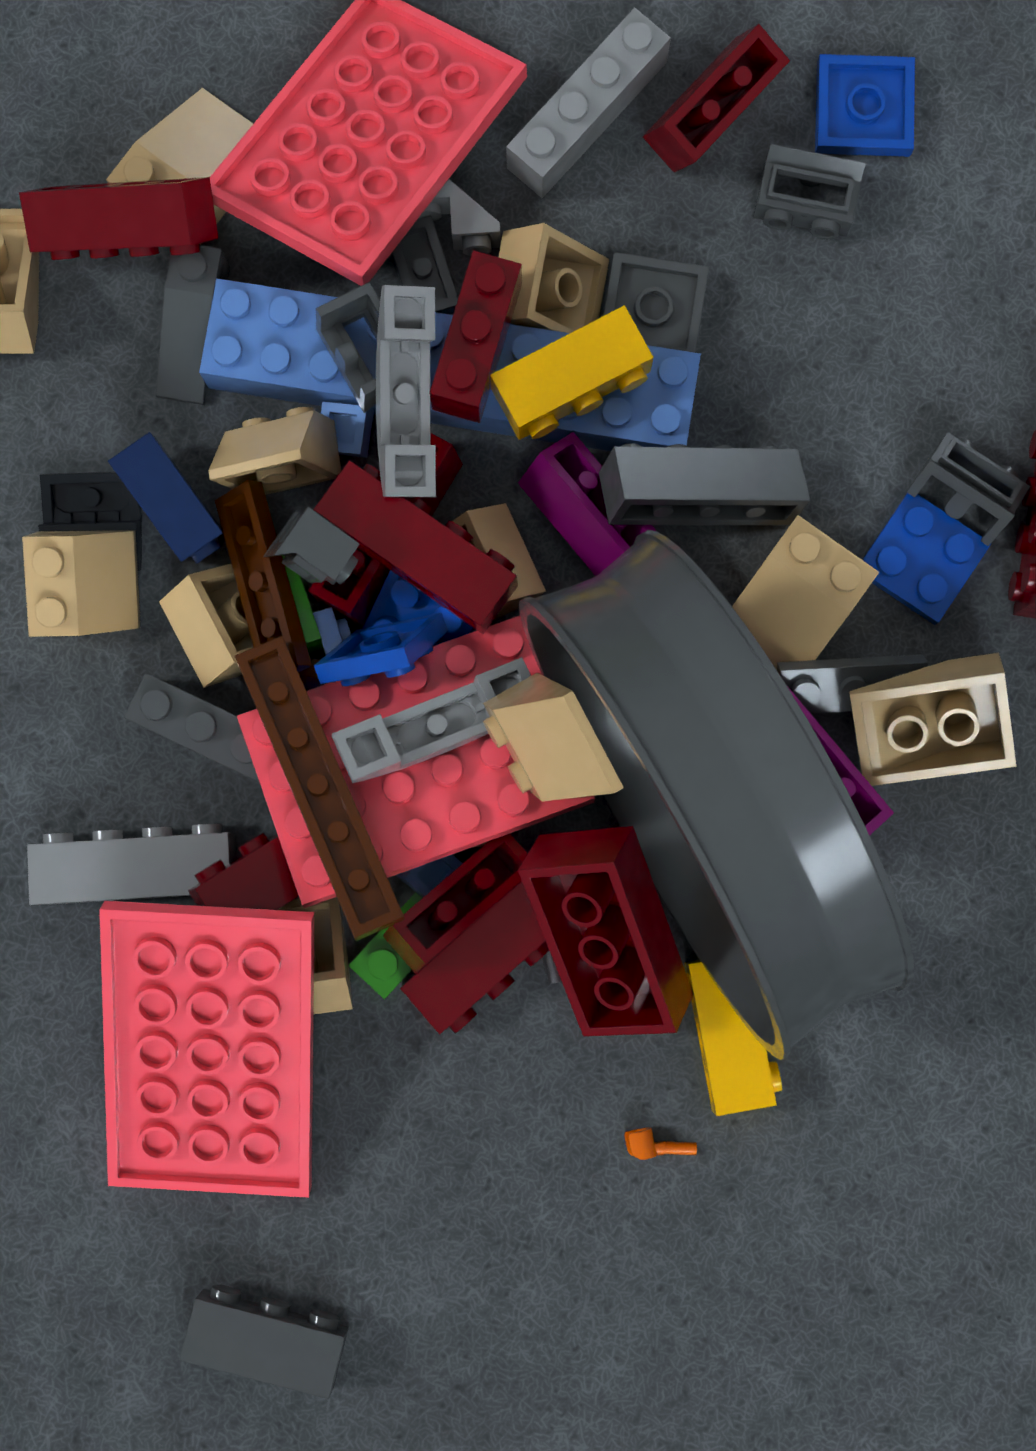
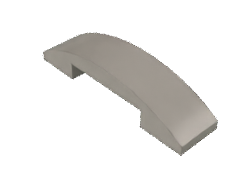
(403, 391)
(425, 729)

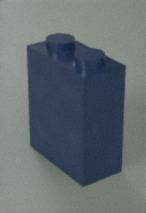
(167, 499)

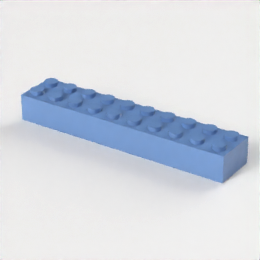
(269, 347)

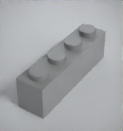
(588, 103)
(123, 868)

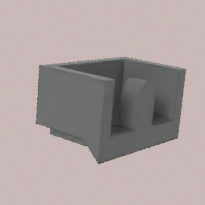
(822, 218)
(330, 325)
(974, 481)
(315, 548)

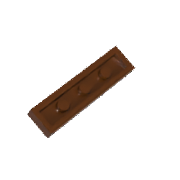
(260, 580)

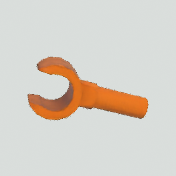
(642, 1146)

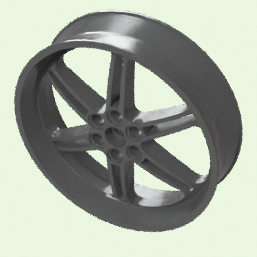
(725, 792)

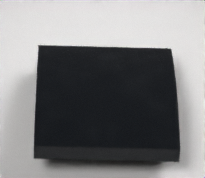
(89, 504)

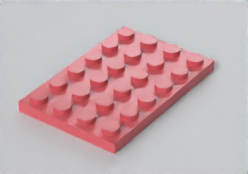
(365, 135)
(424, 808)
(208, 1047)

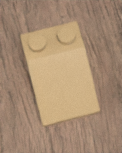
(185, 143)
(17, 286)
(802, 593)
(935, 722)
(549, 741)

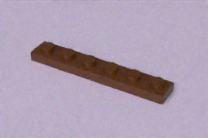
(319, 789)

